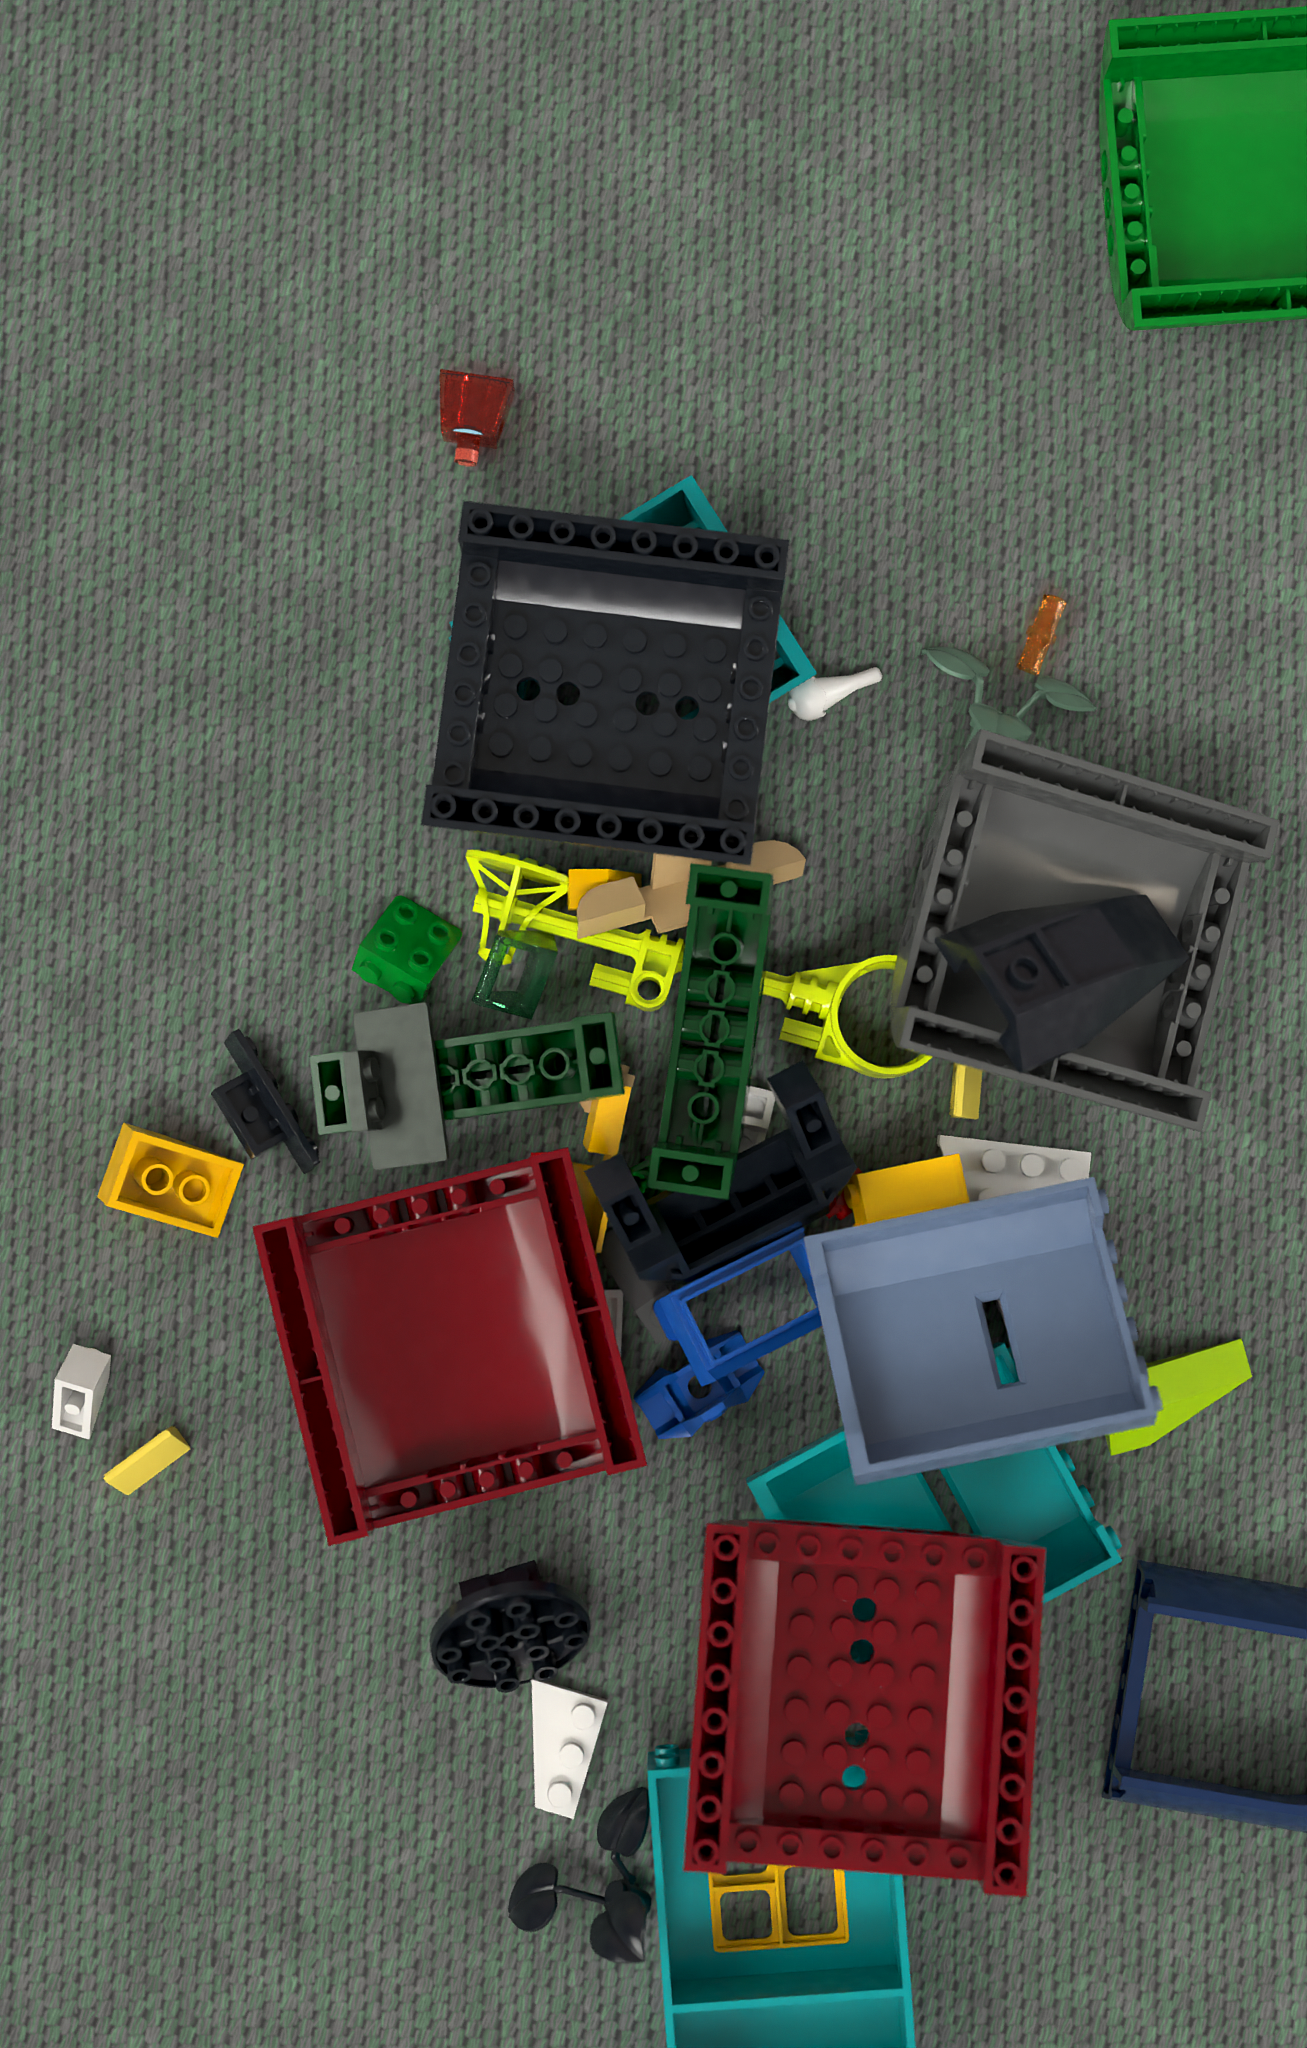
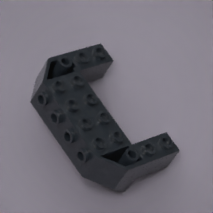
(773, 1193)

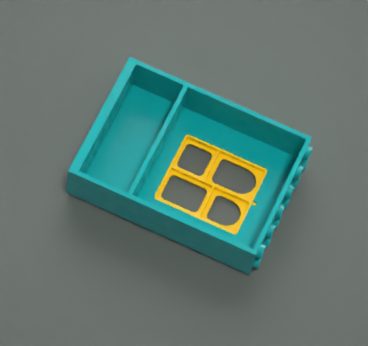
(779, 1988)

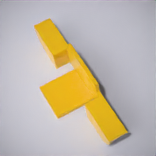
(602, 1137)

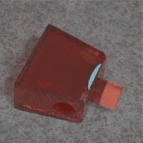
(473, 412)

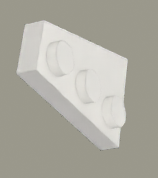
(563, 1743)

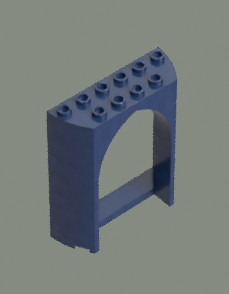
(1214, 1600)

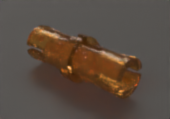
(1041, 634)

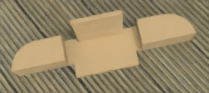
(664, 900)

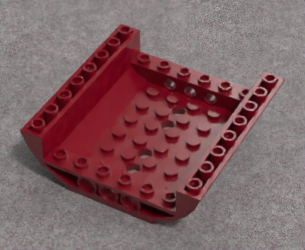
(940, 1697)

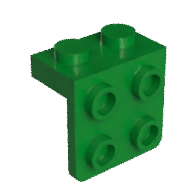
(405, 950)

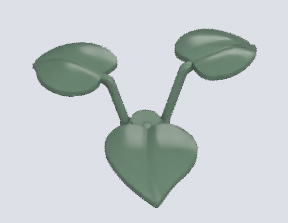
(967, 666)

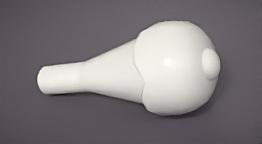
(818, 694)

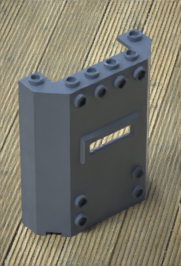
(916, 1346)

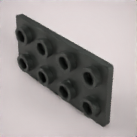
(397, 1086)

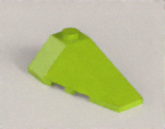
(1186, 1387)

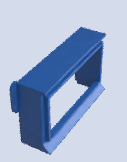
(680, 1325)

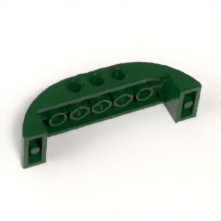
(714, 1031)
(499, 1071)

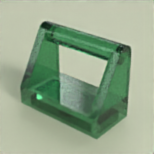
(534, 977)

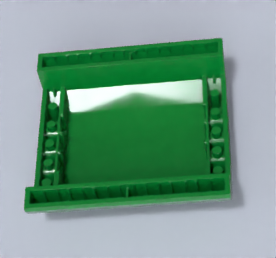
(1206, 167)

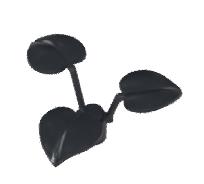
(621, 1928)

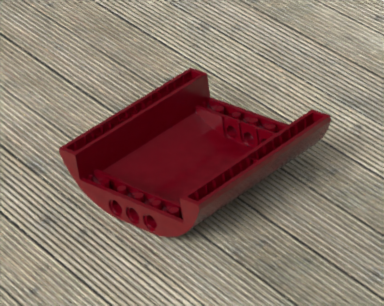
(448, 1345)

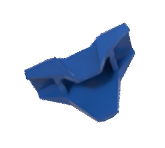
(678, 1413)

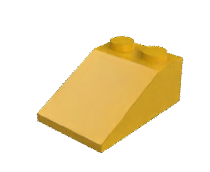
(169, 1181)

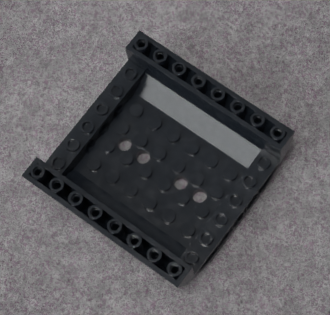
(619, 618)

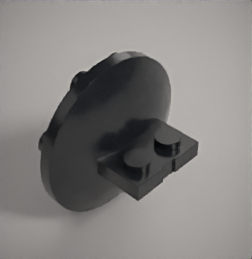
(507, 1624)

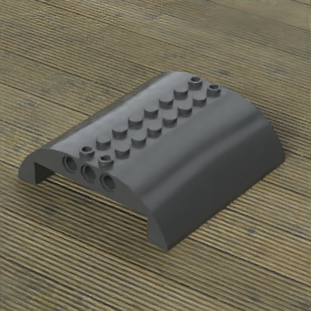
(1060, 830)

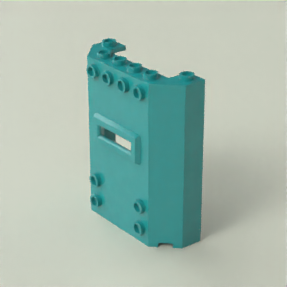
(1005, 1497)

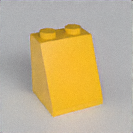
(906, 1189)

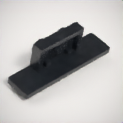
(257, 1109)

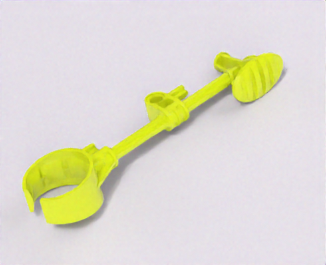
(661, 959)

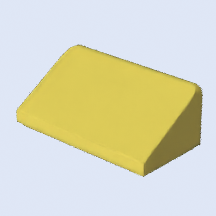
(965, 1092)
(147, 1461)

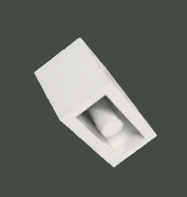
(80, 1390)

